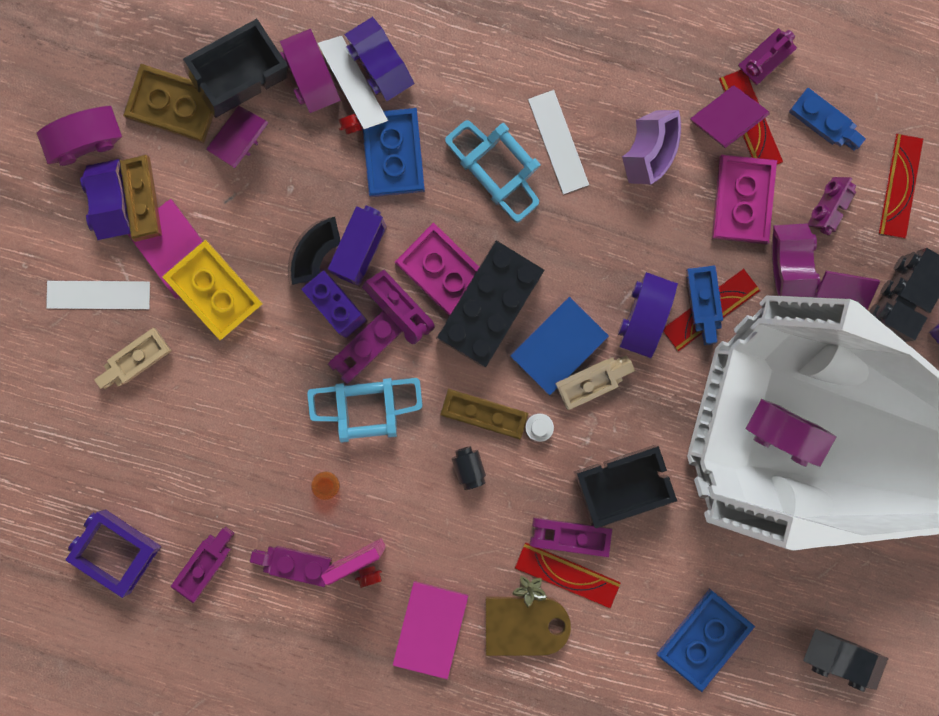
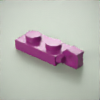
(292, 564)
(203, 565)

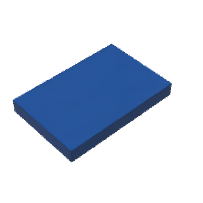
(394, 155)
(559, 345)
(705, 640)

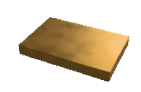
(168, 104)

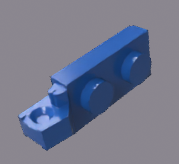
(826, 120)
(705, 302)

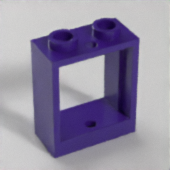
(358, 245)
(334, 304)
(137, 568)

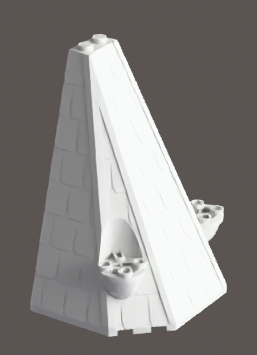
(854, 380)

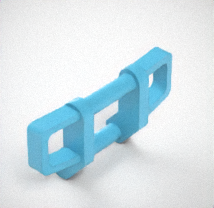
(470, 162)
(343, 392)

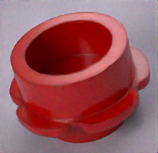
(350, 124)
(369, 577)

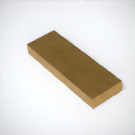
(140, 198)
(484, 414)

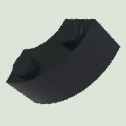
(310, 250)
(846, 660)

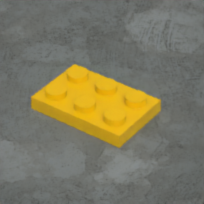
(212, 289)

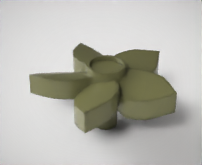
(530, 590)

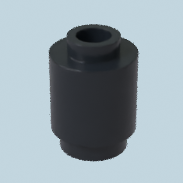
(469, 468)

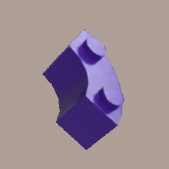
(379, 58)
(106, 199)
(648, 314)

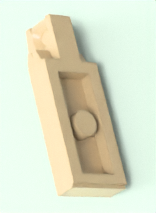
(133, 359)
(593, 381)

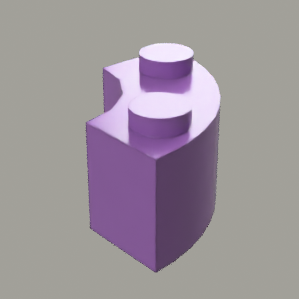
(653, 147)

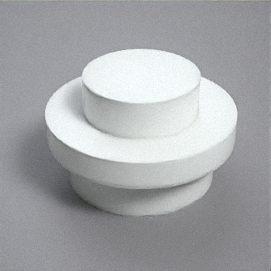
(539, 427)

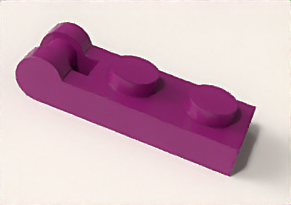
(399, 306)
(366, 347)
(572, 537)

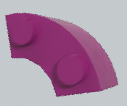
(309, 71)
(79, 134)
(794, 260)
(790, 433)

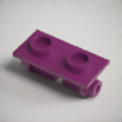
(768, 55)
(837, 194)

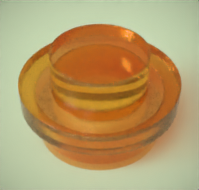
(325, 485)

